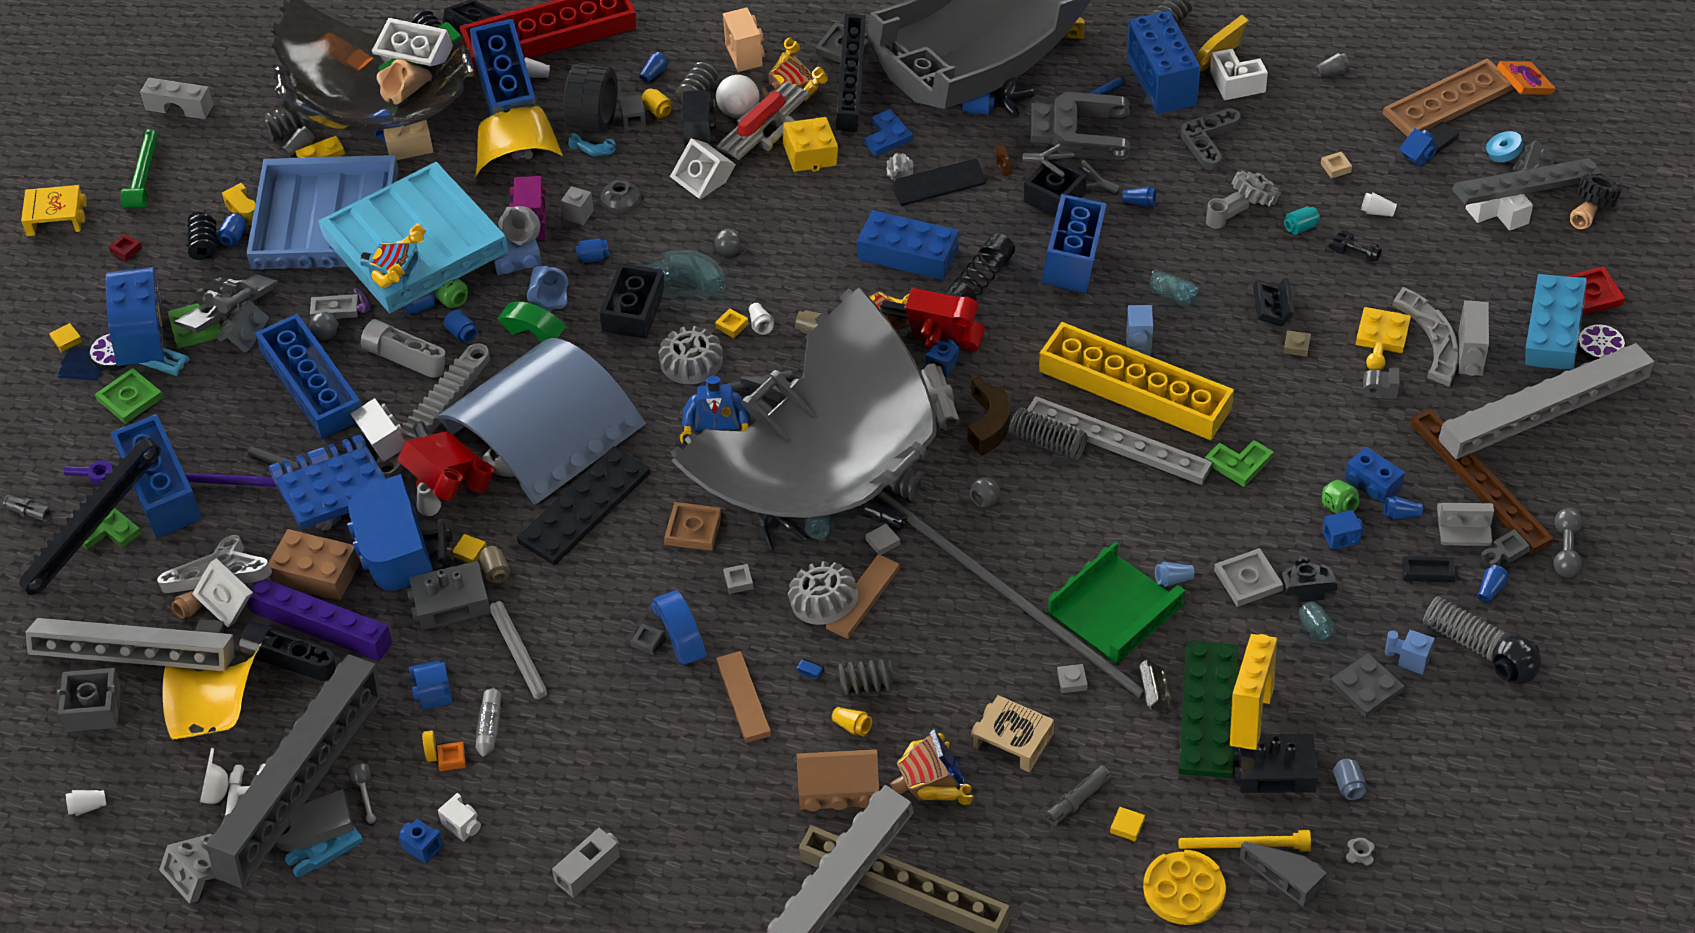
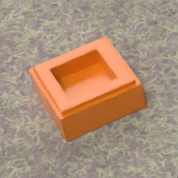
(451, 756)

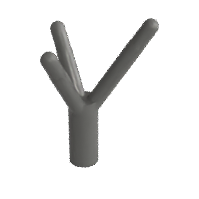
(1043, 157)
(1105, 184)

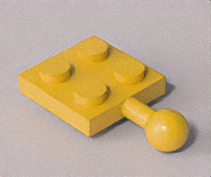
(1382, 332)

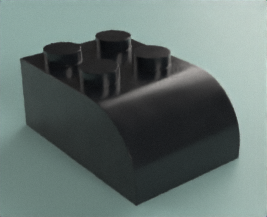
(632, 300)

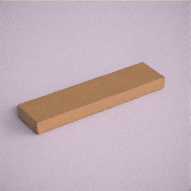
(869, 588)
(743, 697)

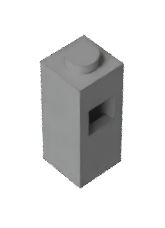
(586, 862)

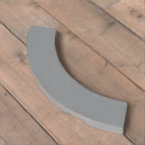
(1438, 330)

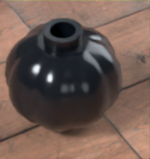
(1516, 659)

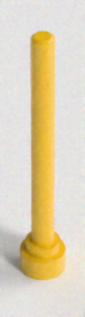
(1298, 841)

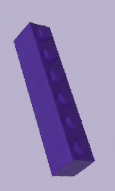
(320, 619)

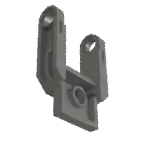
(1058, 125)

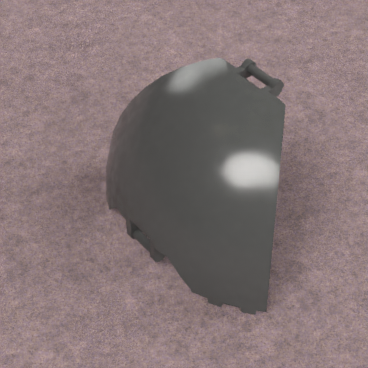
(837, 433)

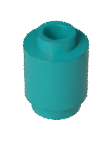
(1302, 220)

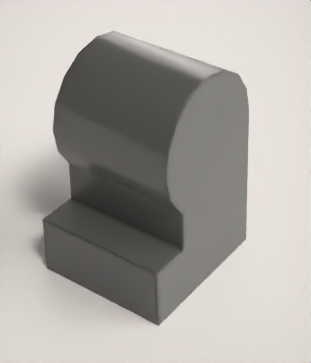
(1381, 384)

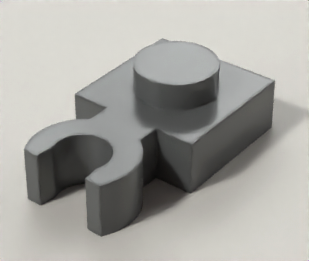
(1507, 547)

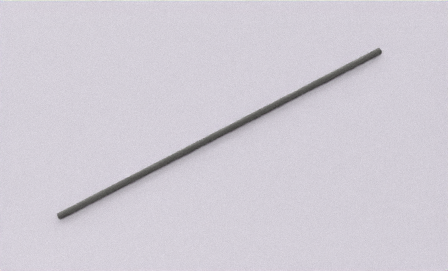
(1005, 589)

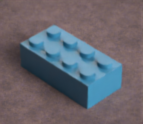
(1555, 322)

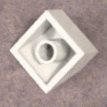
(702, 168)

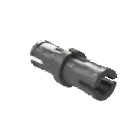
(38, 511)

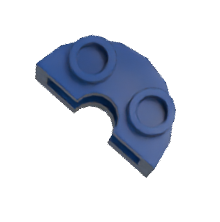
(432, 684)

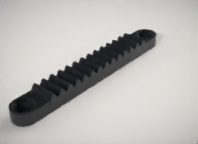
(89, 516)

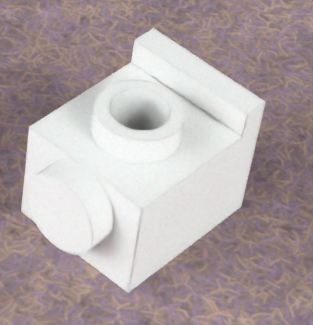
(459, 818)

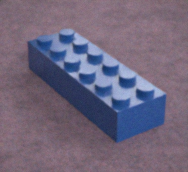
(309, 375)

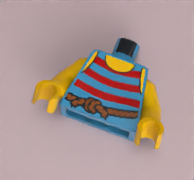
(395, 261)

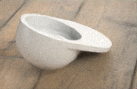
(215, 783)

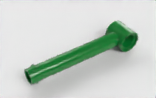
(137, 195)

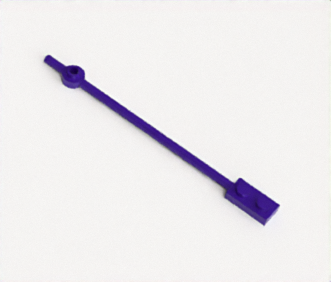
(97, 471)

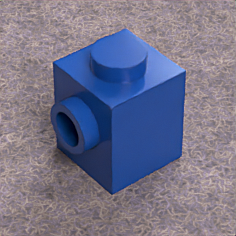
(1419, 147)

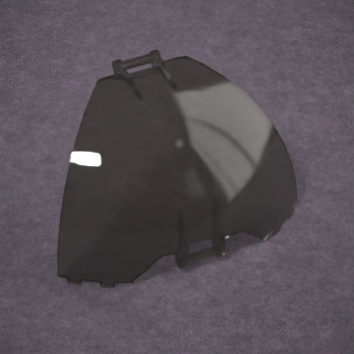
(324, 81)

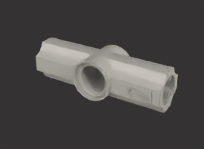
(941, 397)

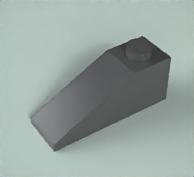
(1287, 871)

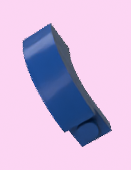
(680, 626)

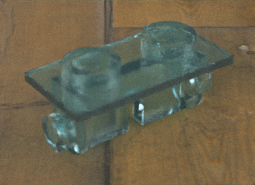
(1172, 287)

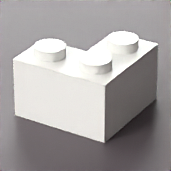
(1237, 78)
(1512, 210)

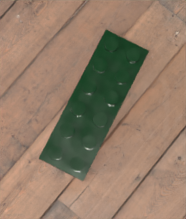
(1207, 709)

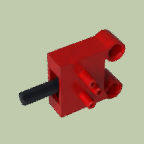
(939, 317)

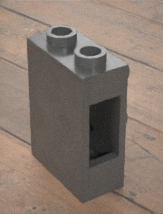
(448, 595)

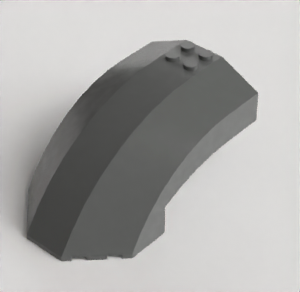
(965, 47)

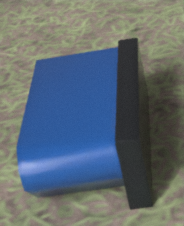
(810, 668)

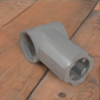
(1222, 209)

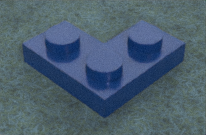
(891, 133)

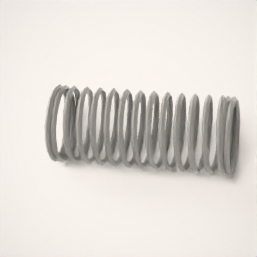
(1438, 614)

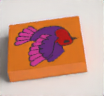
(1525, 77)

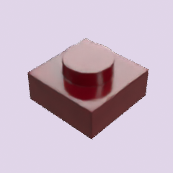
(125, 247)

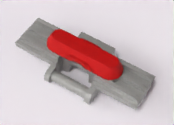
(772, 111)

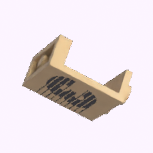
(1014, 730)

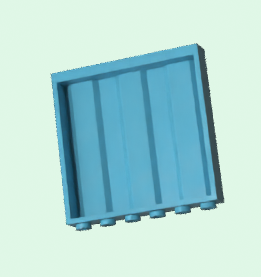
(455, 240)

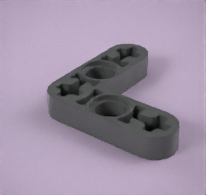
(1196, 132)

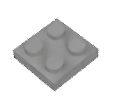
(1248, 577)

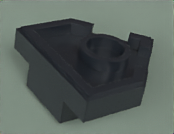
(1308, 580)

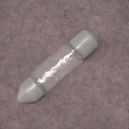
(488, 722)

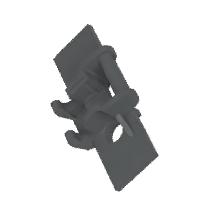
(216, 304)

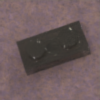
(1155, 687)

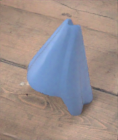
(548, 288)

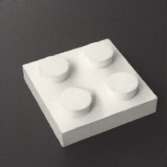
(222, 592)

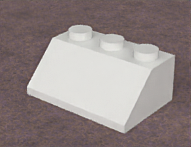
(413, 42)

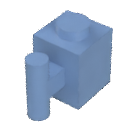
(1413, 651)

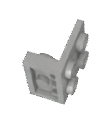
(188, 866)

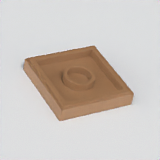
(693, 526)

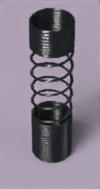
(996, 252)

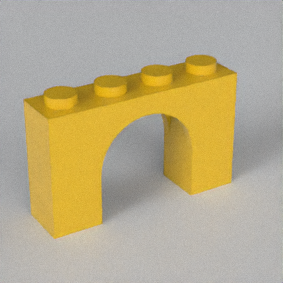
(1251, 690)

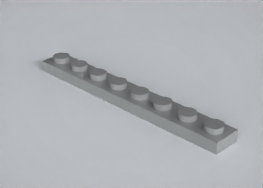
(1124, 441)

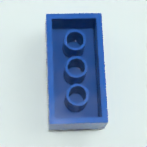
(908, 244)

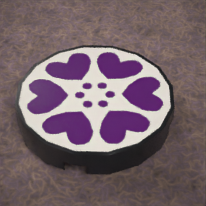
(1599, 341)
(103, 355)

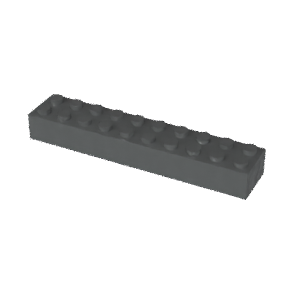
(293, 771)

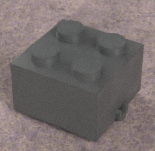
(89, 700)

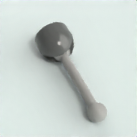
(360, 776)

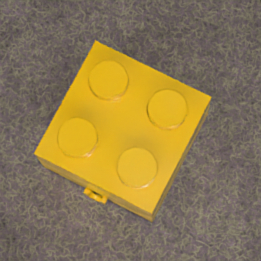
(810, 144)

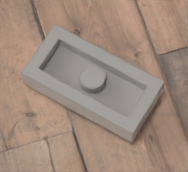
(340, 306)

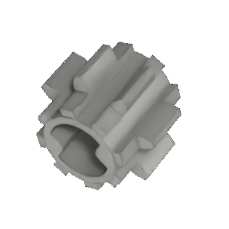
(899, 166)

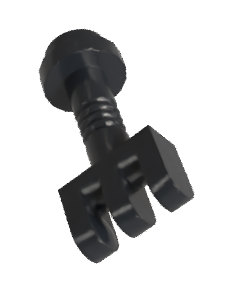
(1345, 240)

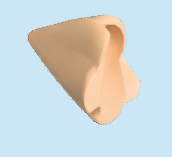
(401, 80)

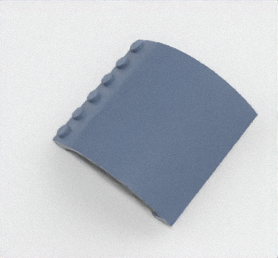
(547, 415)

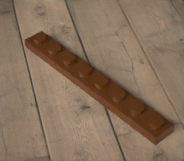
(1484, 485)

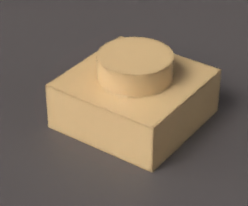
(1336, 164)

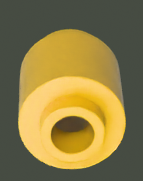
(657, 103)

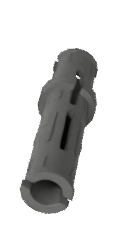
(1071, 801)

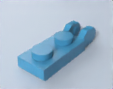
(322, 852)

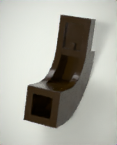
(994, 426)

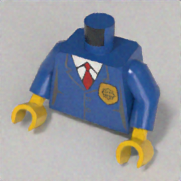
(714, 408)

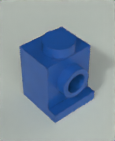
(944, 352)
(420, 840)

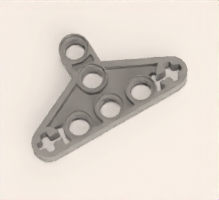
(229, 553)

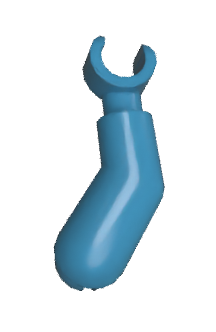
(593, 150)

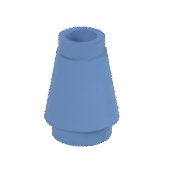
(1173, 573)

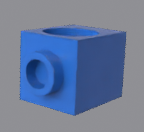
(1342, 529)

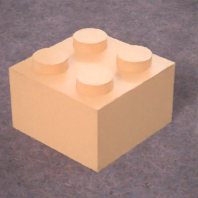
(743, 39)

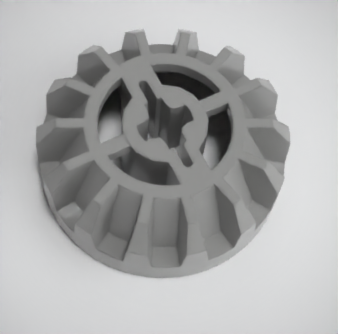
(691, 364)
(829, 596)

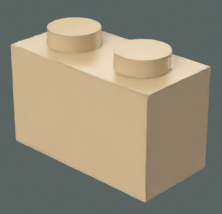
(409, 140)

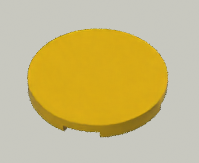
(1184, 887)

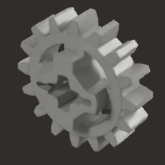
(1256, 188)

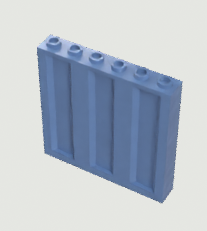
(299, 194)

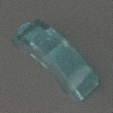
(692, 266)

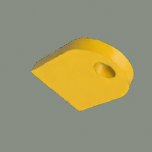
(1225, 39)

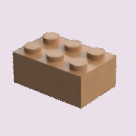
(314, 564)

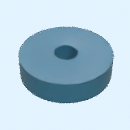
(1504, 146)

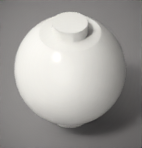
(736, 95)

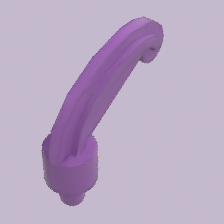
(365, 305)

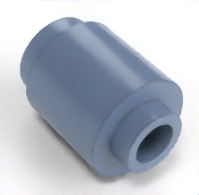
(1350, 779)

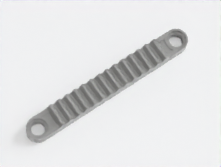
(443, 396)

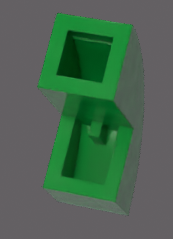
(524, 316)

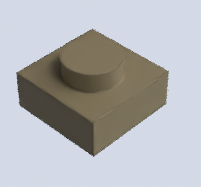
(1297, 343)

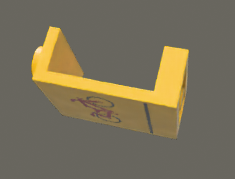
(53, 205)

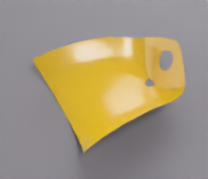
(514, 131)
(203, 698)

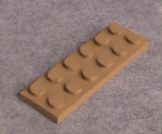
(1448, 98)

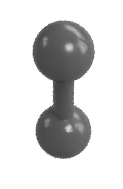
(1568, 562)

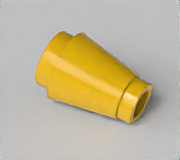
(853, 721)

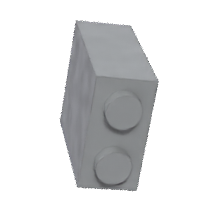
(1473, 338)

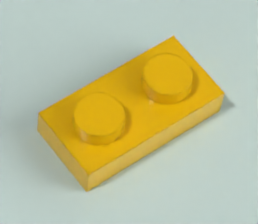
(327, 148)

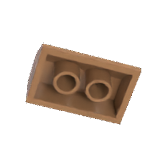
(837, 779)

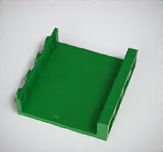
(1113, 605)

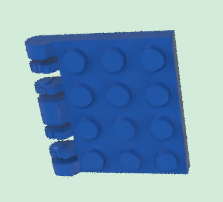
(327, 485)

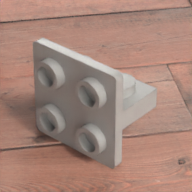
(1465, 523)

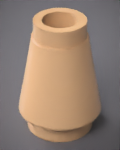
(1583, 215)

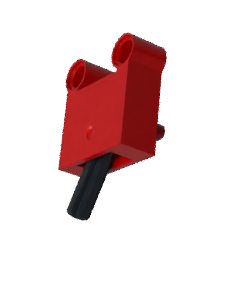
(444, 463)

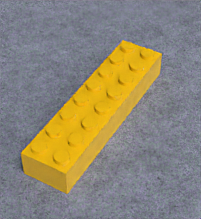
(1136, 380)

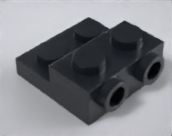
(467, 13)

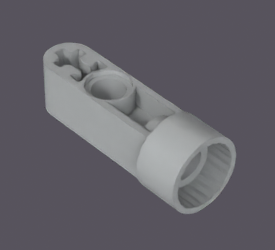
(403, 348)

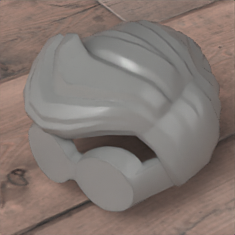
(519, 224)

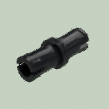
(883, 513)

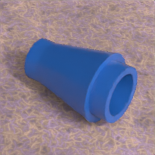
(655, 66)
(1140, 197)
(1402, 508)
(1493, 582)

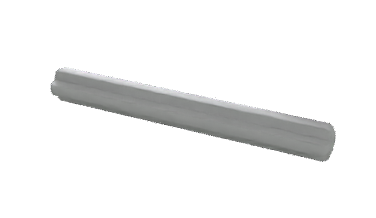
(518, 650)

